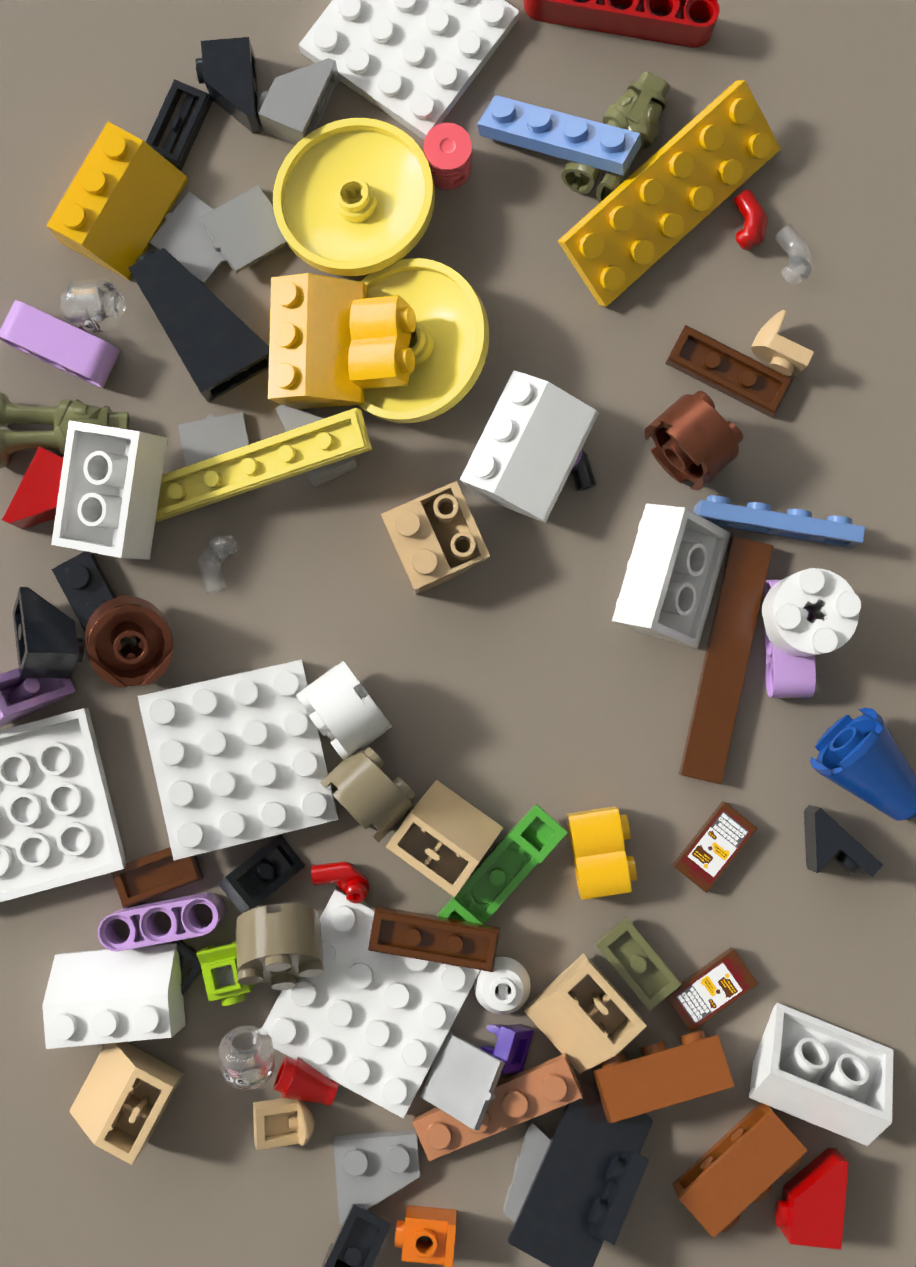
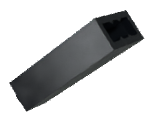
(203, 330)

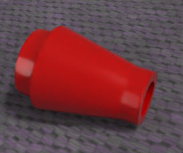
(304, 1083)

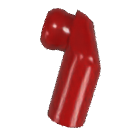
(755, 220)

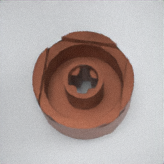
(693, 440)
(130, 663)

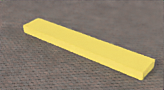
(263, 463)

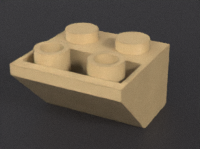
(435, 537)
(444, 838)
(585, 1015)
(124, 1099)

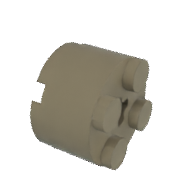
(369, 792)
(279, 946)

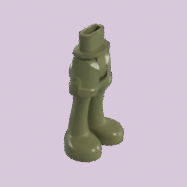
(635, 111)
(58, 416)

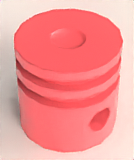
(448, 155)

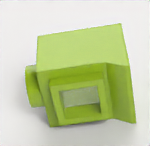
(220, 974)

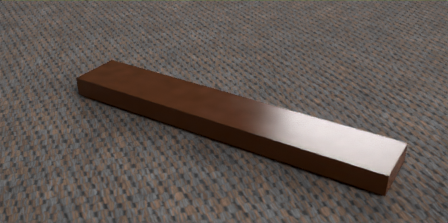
(726, 660)

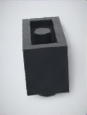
(231, 78)
(44, 638)

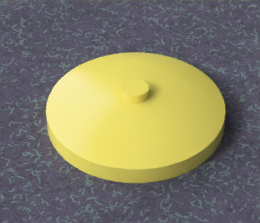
(354, 196)
(446, 344)

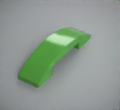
(505, 867)

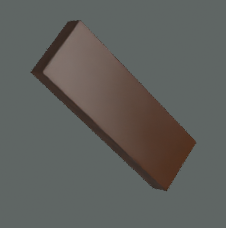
(729, 371)
(434, 938)

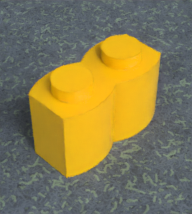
(380, 342)
(600, 853)

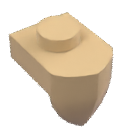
(779, 351)
(282, 1123)

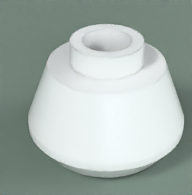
(505, 973)

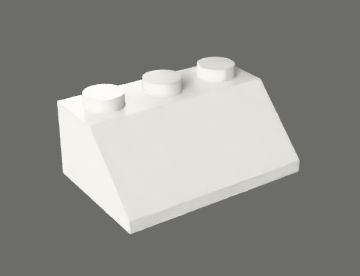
(529, 446)
(109, 490)
(671, 575)
(113, 996)
(824, 1075)

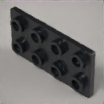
(582, 1185)

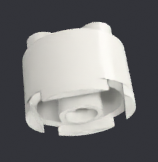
(833, 605)
(343, 710)

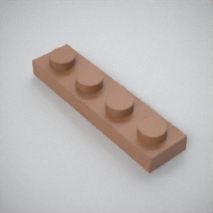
(516, 1101)

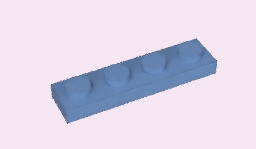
(559, 134)
(795, 524)

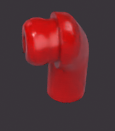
(345, 876)

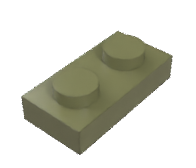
(637, 963)

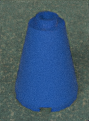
(868, 764)

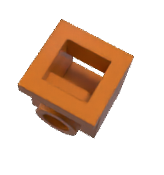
(432, 1222)

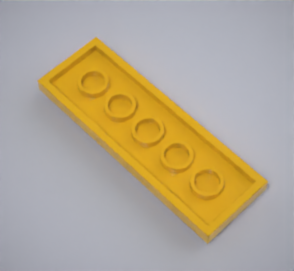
(670, 193)

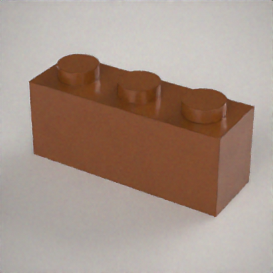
(662, 1076)
(739, 1169)

